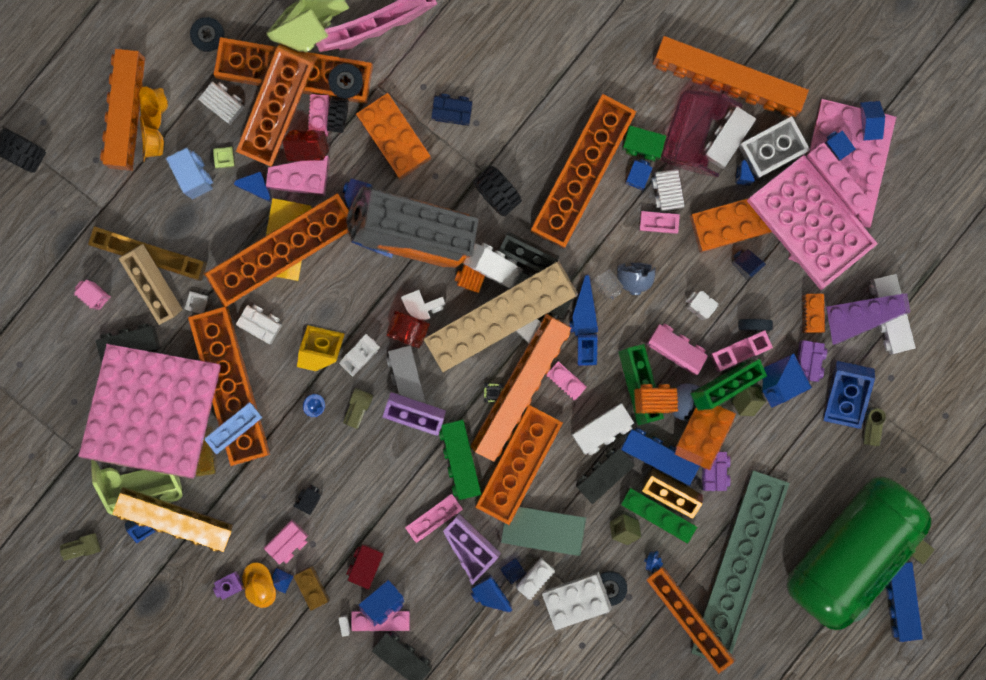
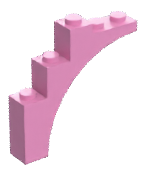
(374, 24)

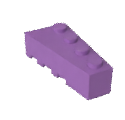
(858, 317)

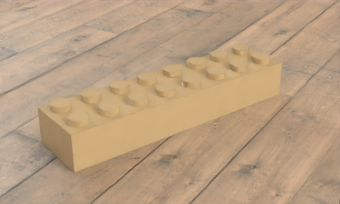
(501, 316)

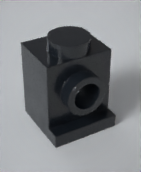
(308, 499)

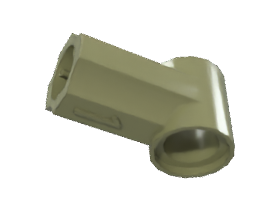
(359, 404)
(873, 429)
(84, 546)

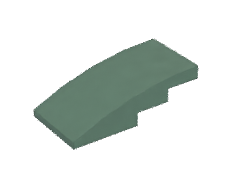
(545, 531)

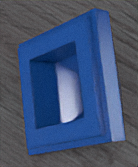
(281, 580)

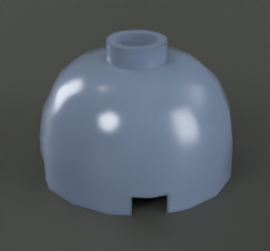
(636, 278)
(685, 401)

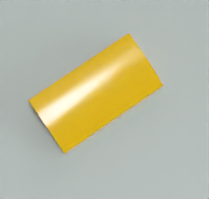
(280, 214)

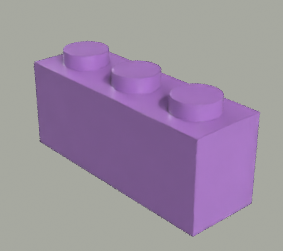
(414, 414)

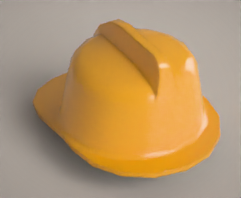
(152, 105)
(152, 141)
(259, 585)

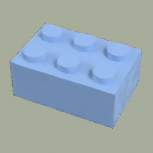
(189, 173)

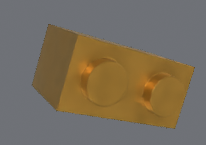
(311, 588)

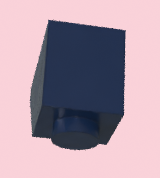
(747, 263)

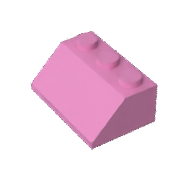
(677, 349)

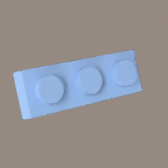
(233, 428)

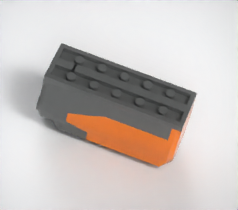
(411, 228)

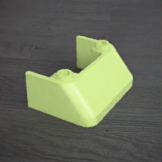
(304, 23)
(150, 483)

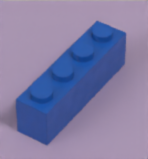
(659, 456)
(904, 605)

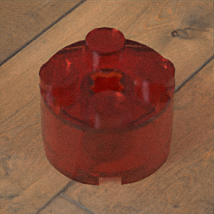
(408, 329)

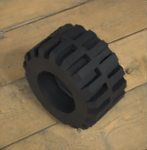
(20, 151)
(497, 191)

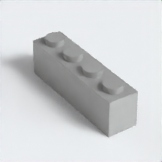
(405, 373)

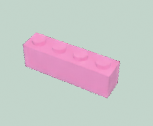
(838, 178)

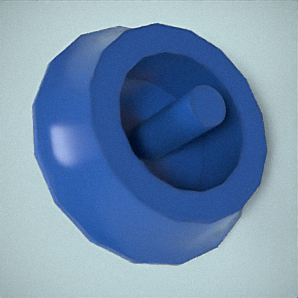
(313, 405)
(653, 562)

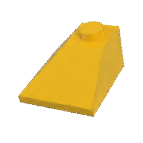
(319, 348)

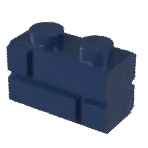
(452, 110)

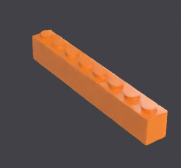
(520, 387)

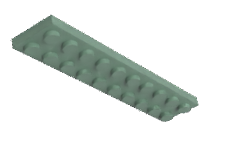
(743, 558)

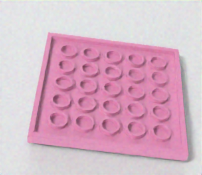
(150, 411)

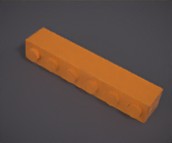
(691, 620)

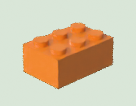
(705, 436)

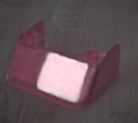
(691, 128)

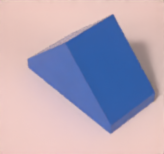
(872, 120)
(255, 185)
(587, 349)

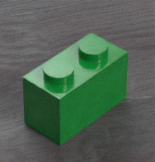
(644, 143)

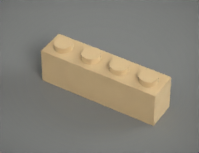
(150, 284)

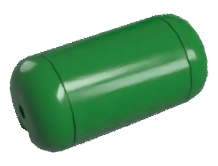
(859, 553)

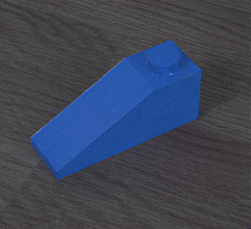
(584, 314)

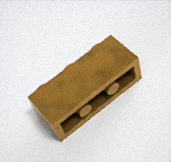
(672, 493)

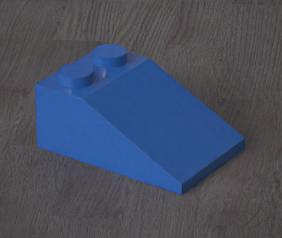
(849, 394)

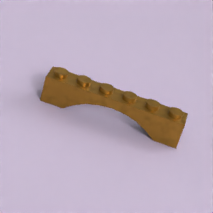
(162, 258)

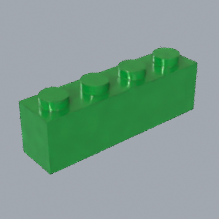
(638, 373)
(728, 384)
(461, 460)
(658, 515)

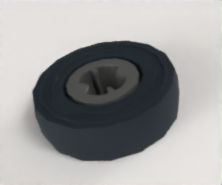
(197, 37)
(338, 87)
(755, 324)
(619, 585)

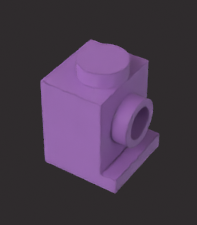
(234, 582)

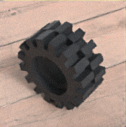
(337, 115)

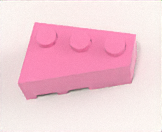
(300, 177)

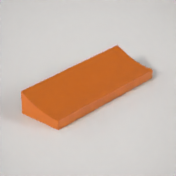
(518, 464)

